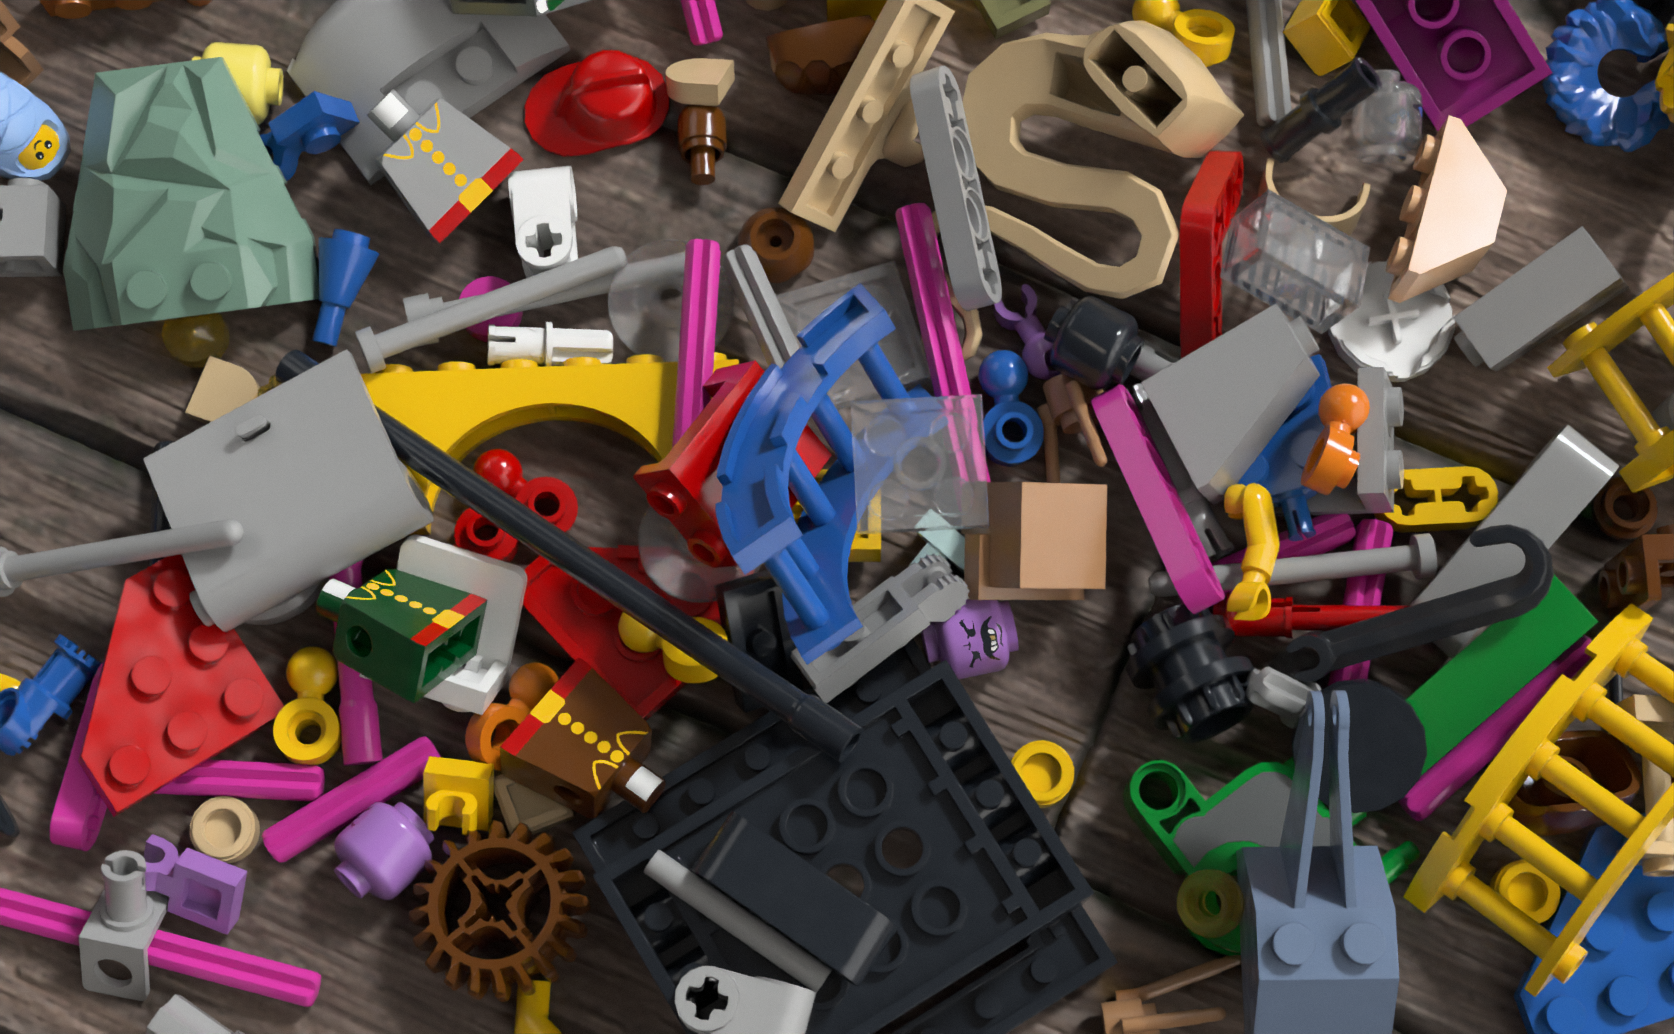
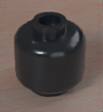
(1094, 343)

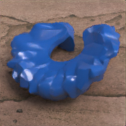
(1574, 81)

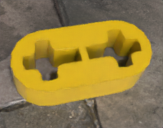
(1440, 515)

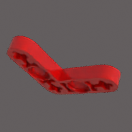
(1203, 227)

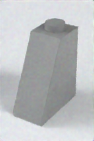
(1538, 302)
(1234, 396)

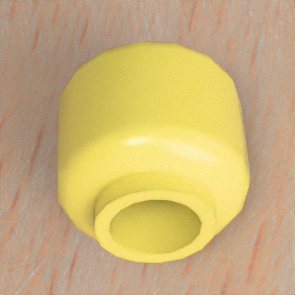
(253, 74)

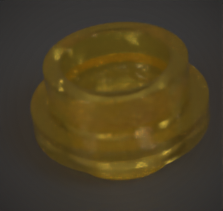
(1192, 903)

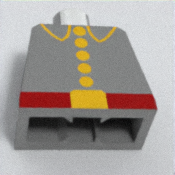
(439, 161)

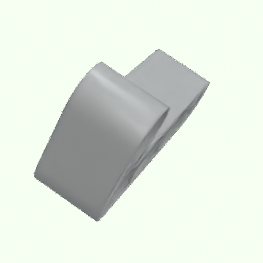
(1543, 501)

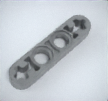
(956, 188)

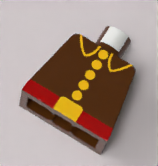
(583, 747)

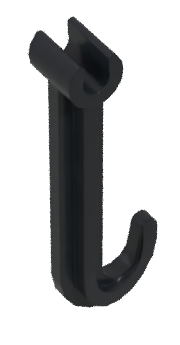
(1439, 616)

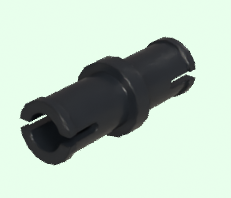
(1321, 110)

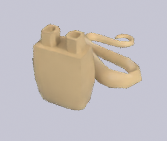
(1115, 81)

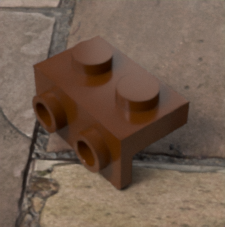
(1638, 572)

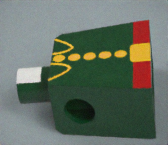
(403, 630)

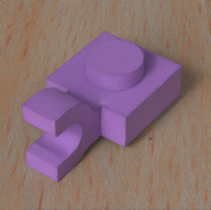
(195, 883)

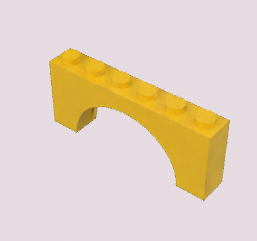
(468, 405)

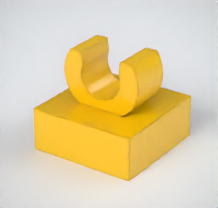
(458, 794)

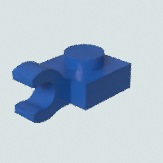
(310, 127)

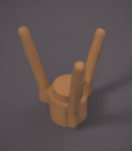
(1072, 408)
(1130, 1016)

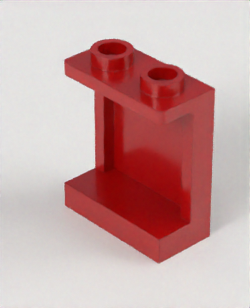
(686, 482)

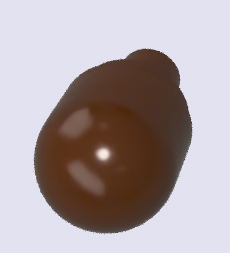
(702, 140)

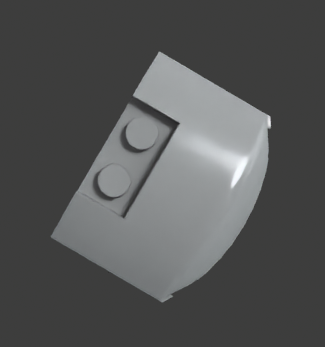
(423, 54)

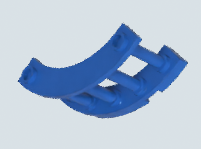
(762, 461)

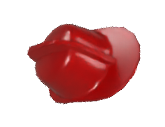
(596, 104)

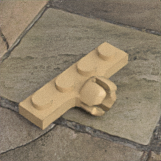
(870, 113)

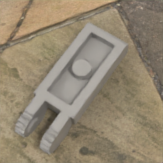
(889, 619)

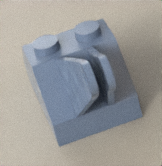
(1318, 917)

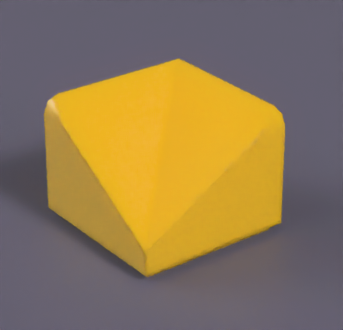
(1326, 33)

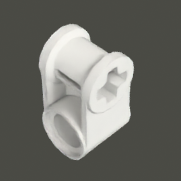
(544, 217)

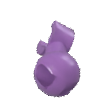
(1036, 349)

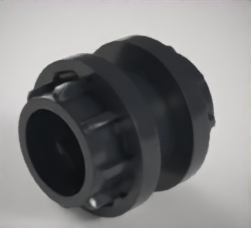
(1188, 666)

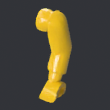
(1255, 506)

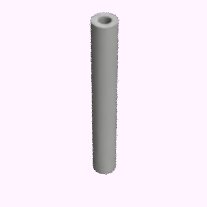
(737, 921)

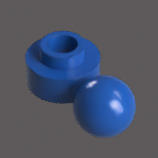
(1004, 377)

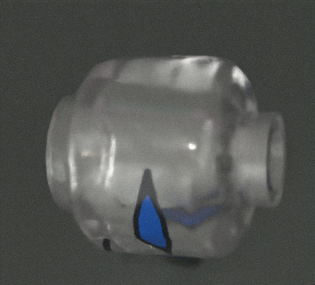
(1385, 122)

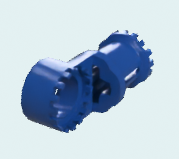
(51, 690)

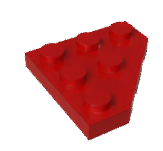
(588, 628)
(168, 690)

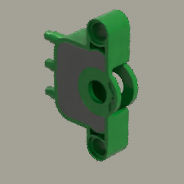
(1242, 814)

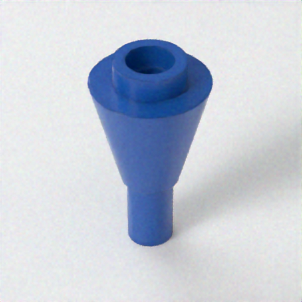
(342, 272)

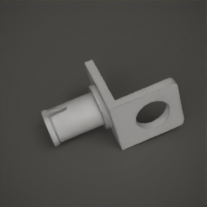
(122, 927)

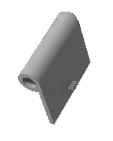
(303, 478)

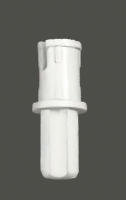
(547, 345)

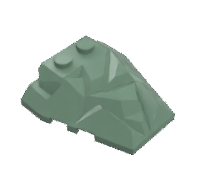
(180, 203)

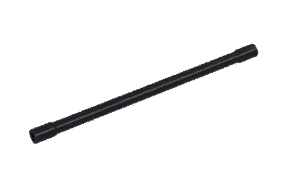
(803, 712)

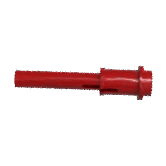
(1286, 617)

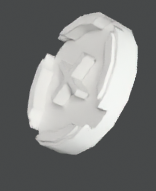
(1394, 335)

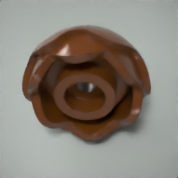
(796, 237)

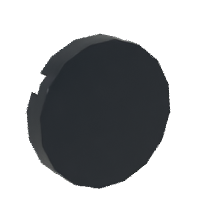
(1384, 744)

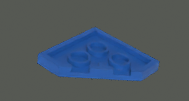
(1629, 957)

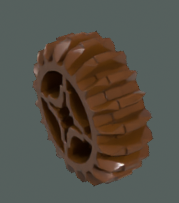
(479, 925)

